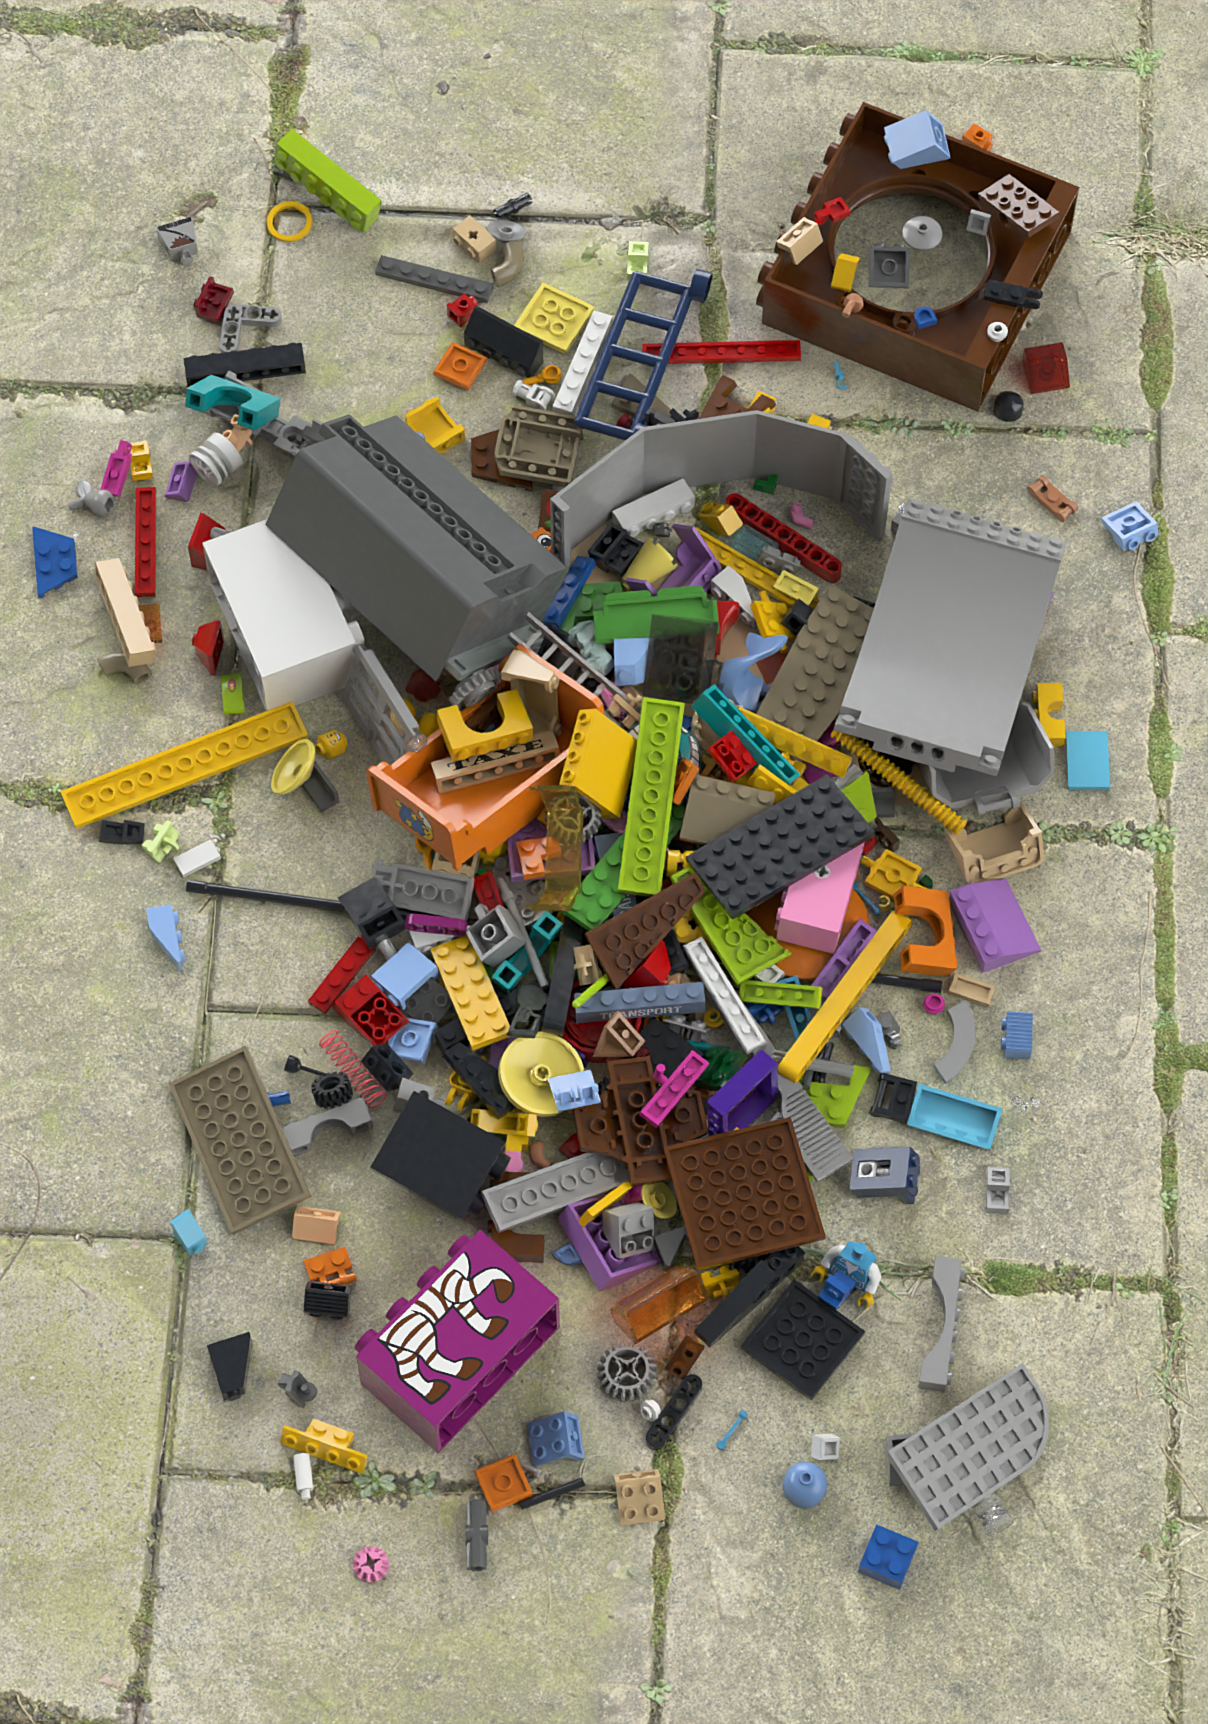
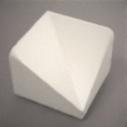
(825, 1446)

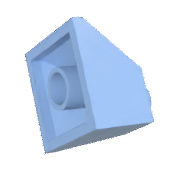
(630, 660)

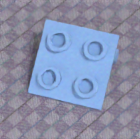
(574, 1090)

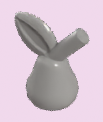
(100, 501)

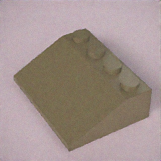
(718, 807)

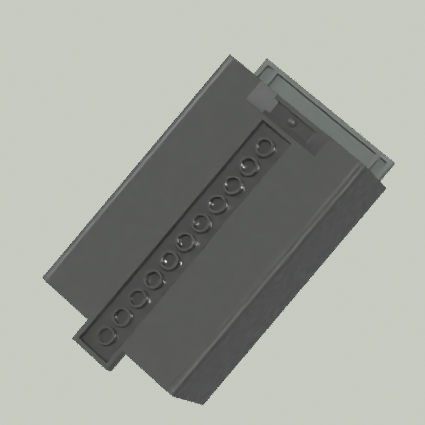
(415, 545)

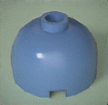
(805, 1484)

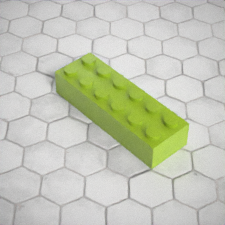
(327, 181)

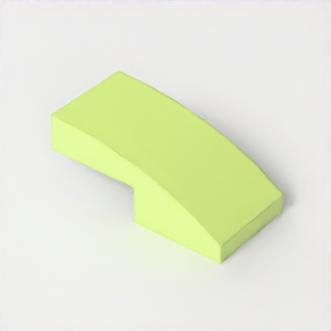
(637, 257)

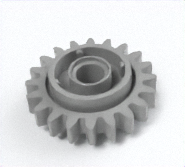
(476, 687)

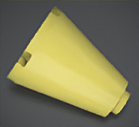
(649, 564)

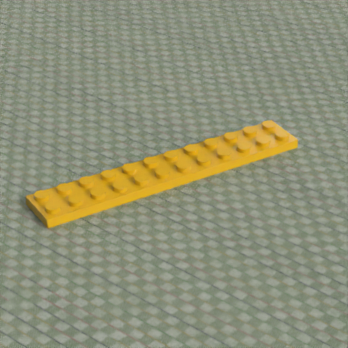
(184, 765)

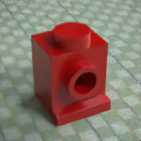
(461, 309)

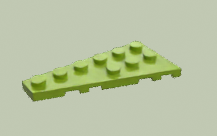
(739, 941)

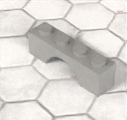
(351, 1116)

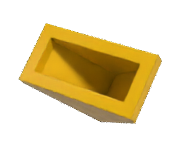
(845, 272)

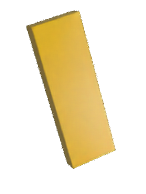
(605, 1203)

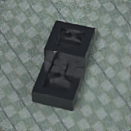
(121, 833)

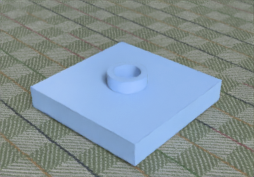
(414, 1040)

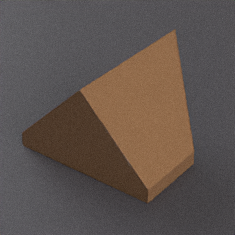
(618, 1039)

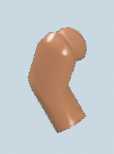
(536, 1154)

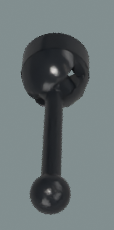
(294, 1064)

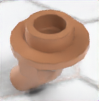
(852, 303)

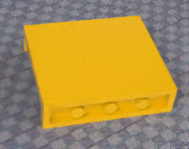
(600, 762)

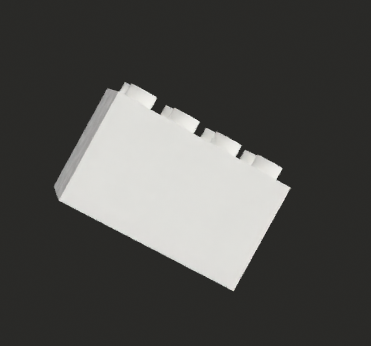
(281, 616)

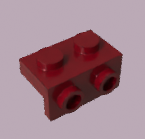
(212, 300)

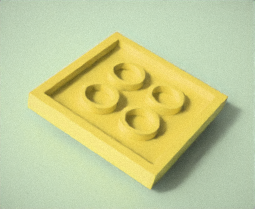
(555, 317)

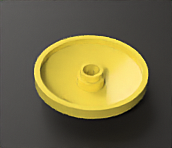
(529, 1065)

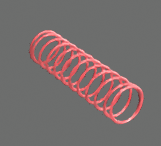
(324, 1044)

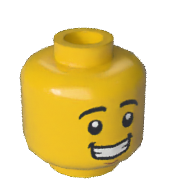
(331, 744)

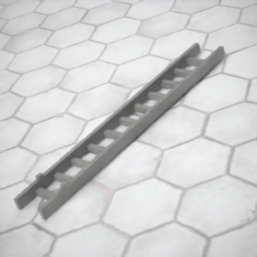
(573, 656)

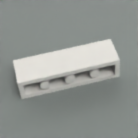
(654, 508)

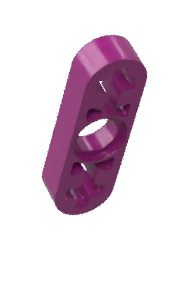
(436, 924)

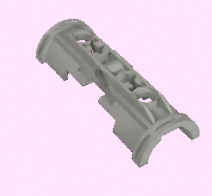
(278, 430)

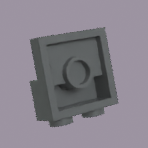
(889, 266)

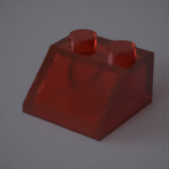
(1046, 368)

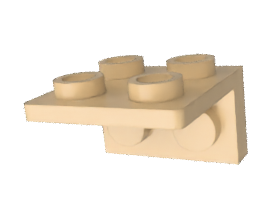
(639, 1497)

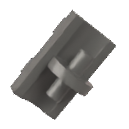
(298, 1388)

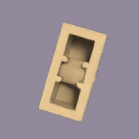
(474, 239)

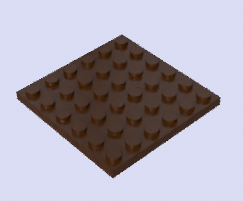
(744, 1193)

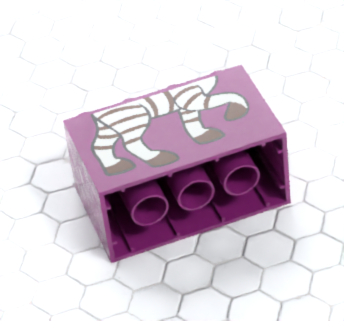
(457, 1339)

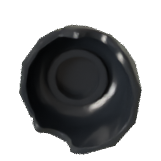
(1008, 406)

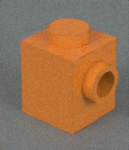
(978, 137)

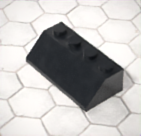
(503, 343)

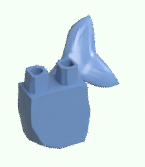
(739, 682)

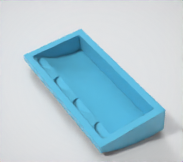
(954, 1116)

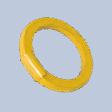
(286, 205)

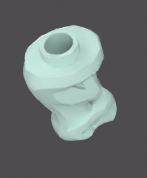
(595, 654)

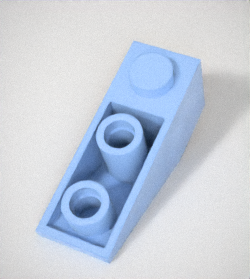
(163, 931)
(868, 1034)

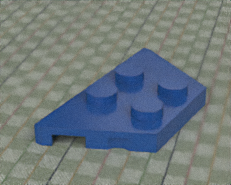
(53, 560)

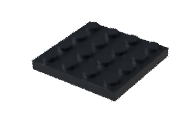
(803, 1340)

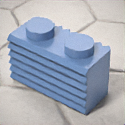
(1017, 1035)

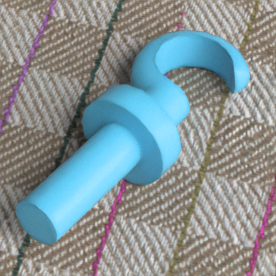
(839, 374)

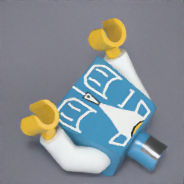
(857, 1264)

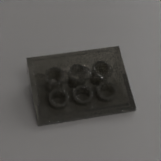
(679, 658)

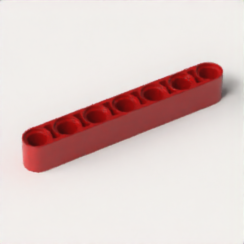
(793, 541)

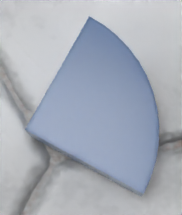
(567, 1255)

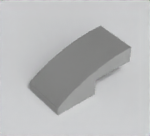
(997, 1190)

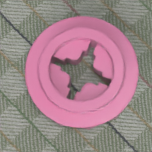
(365, 1573)

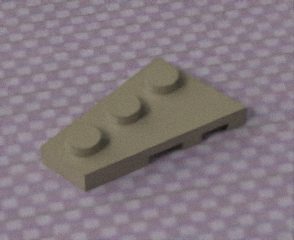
(631, 407)

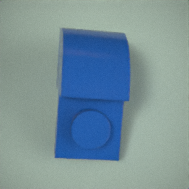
(837, 1289)

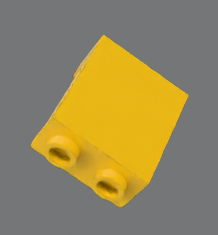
(436, 425)

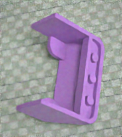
(696, 562)

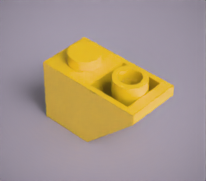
(720, 518)

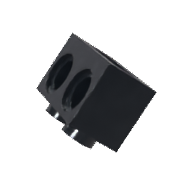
(386, 1066)

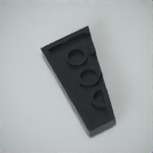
(480, 1078)

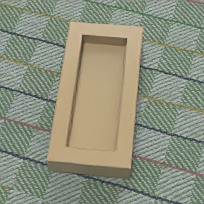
(972, 990)

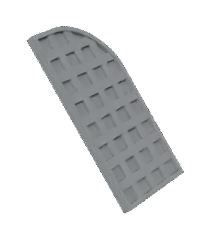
(974, 1447)

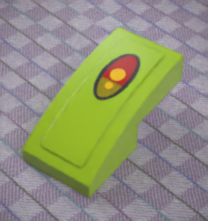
(232, 694)

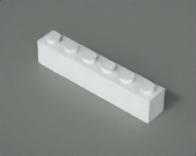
(583, 364)

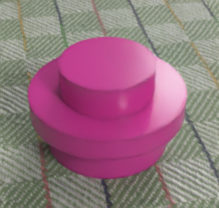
(933, 1004)

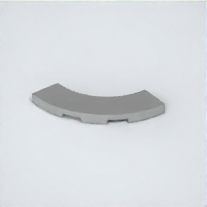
(962, 1044)

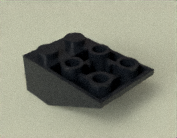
(372, 913)

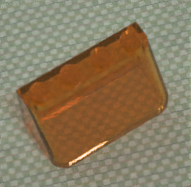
(659, 1302)

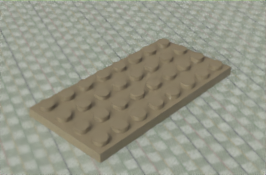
(239, 1140)

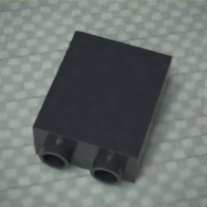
(440, 1157)

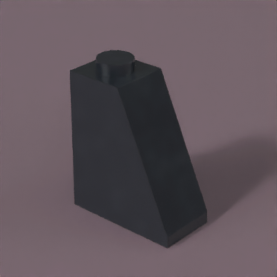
(231, 1364)

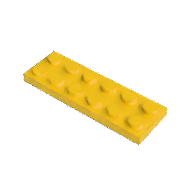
(471, 992)

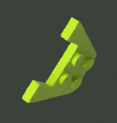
(835, 1100)

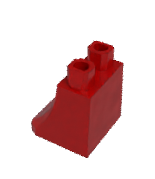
(727, 616)

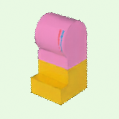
(514, 1148)

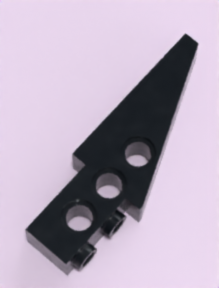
(749, 1294)

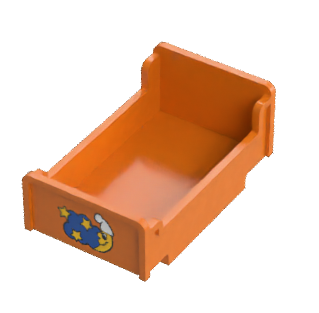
(484, 813)

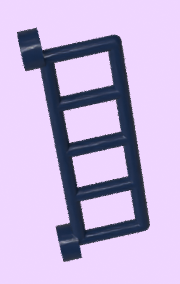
(696, 291)

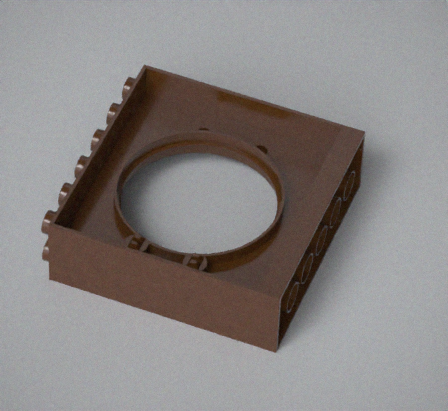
(955, 354)

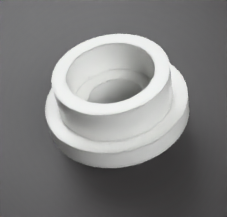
(997, 336)
(649, 1410)

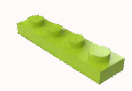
(780, 994)

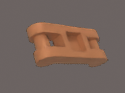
(1052, 498)

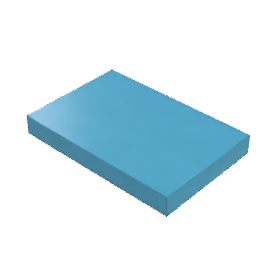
(1087, 760)

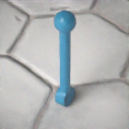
(876, 910)
(721, 1444)

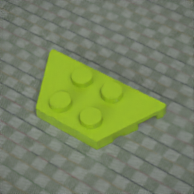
(861, 796)

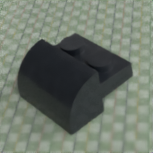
(615, 550)

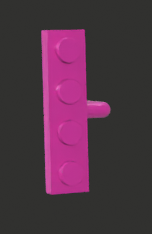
(673, 1088)

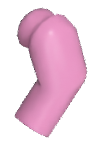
(798, 517)

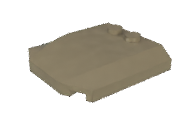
(537, 445)

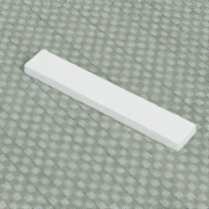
(724, 995)

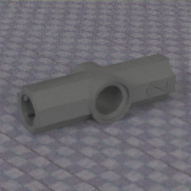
(476, 1535)

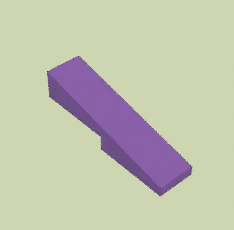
(844, 957)

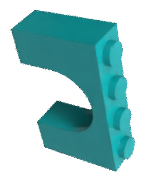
(254, 406)
(514, 970)

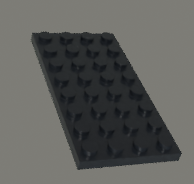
(780, 846)

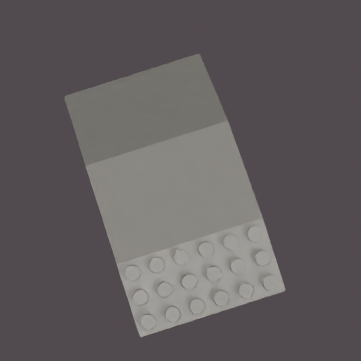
(718, 452)

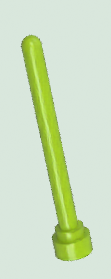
(586, 995)

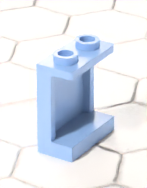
(404, 974)

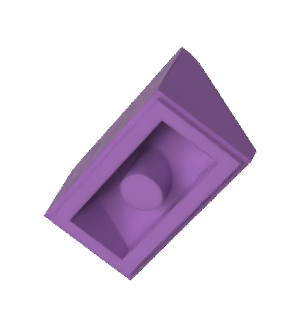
(181, 482)

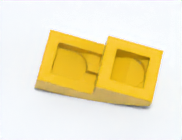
(140, 461)

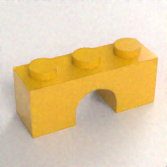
(1047, 699)

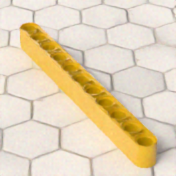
(844, 997)

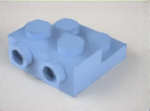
(1131, 526)

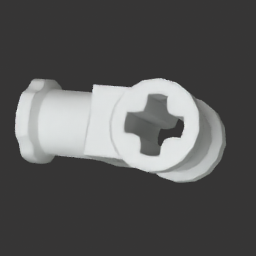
(535, 396)

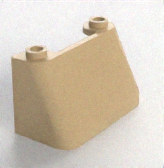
(537, 690)
(998, 849)

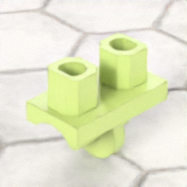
(164, 841)

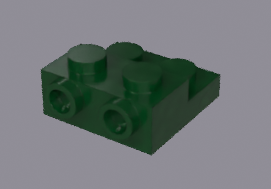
(721, 1068)

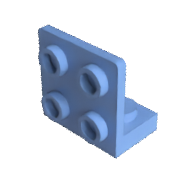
(555, 1438)

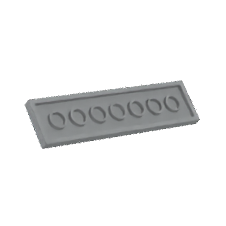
(552, 1189)

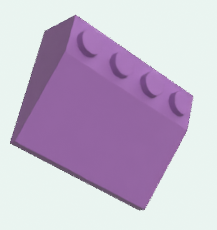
(993, 923)
(595, 1249)

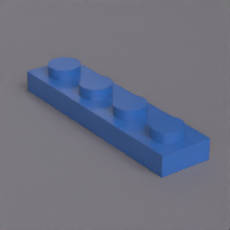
(569, 590)

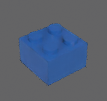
(888, 1557)

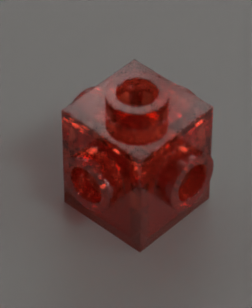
(423, 686)

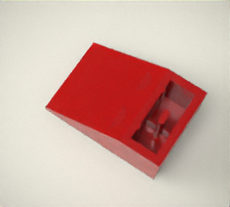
(370, 1012)

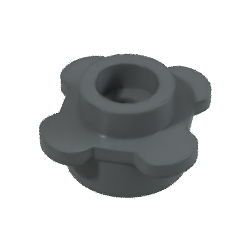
(662, 530)

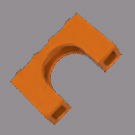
(935, 909)

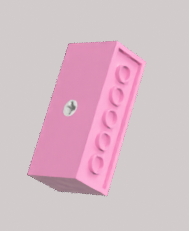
(817, 904)

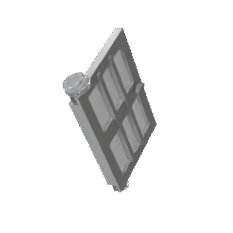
(380, 708)

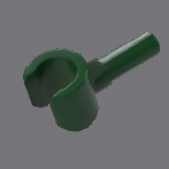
(926, 882)

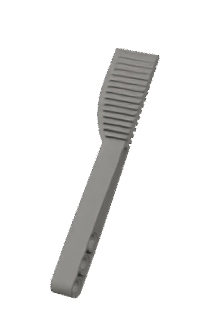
(818, 1143)

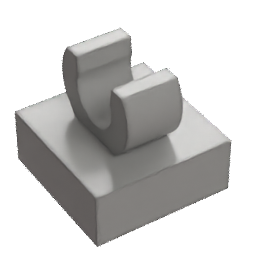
(978, 222)

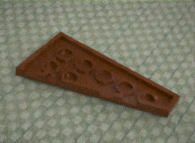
(633, 934)

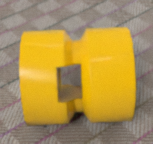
(672, 858)

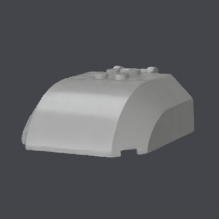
(1023, 770)

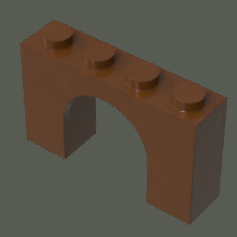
(519, 1246)

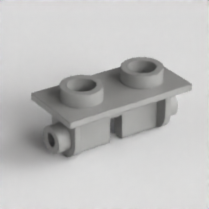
(771, 559)

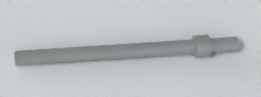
(508, 899)

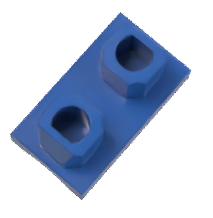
(764, 1012)

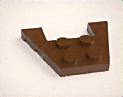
(720, 405)
(484, 463)

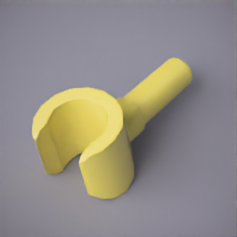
(886, 907)

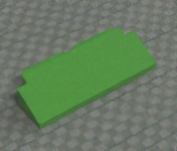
(631, 612)

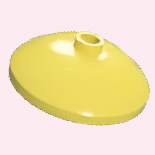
(293, 767)

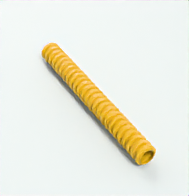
(902, 781)

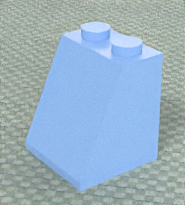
(916, 141)

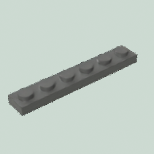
(433, 278)

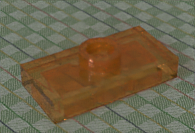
(152, 619)

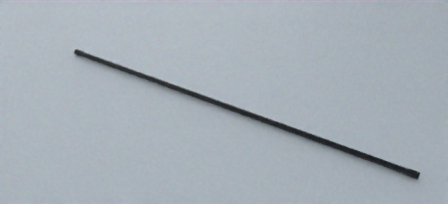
(208, 888)

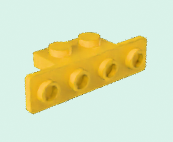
(325, 1443)

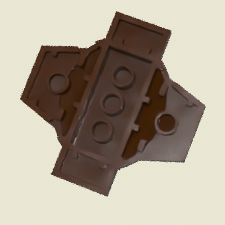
(620, 1132)

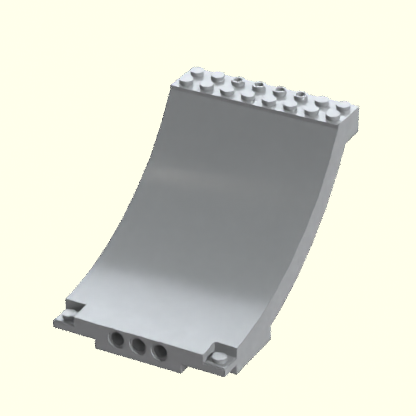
(951, 639)

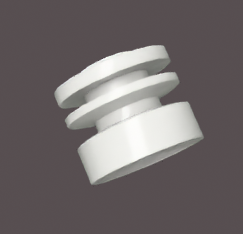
(215, 459)

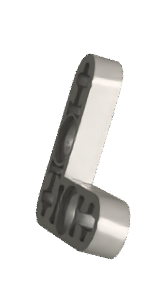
(242, 318)

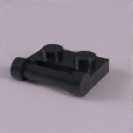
(900, 1100)

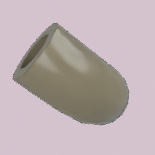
(511, 266)
(116, 662)

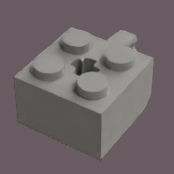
(495, 934)

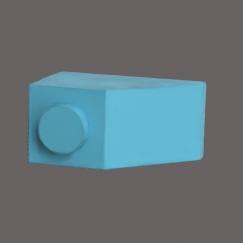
(188, 1233)

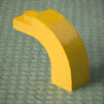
(511, 1123)

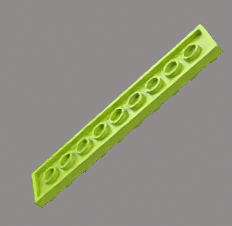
(651, 797)

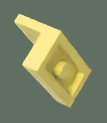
(796, 588)

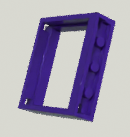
(758, 1073)

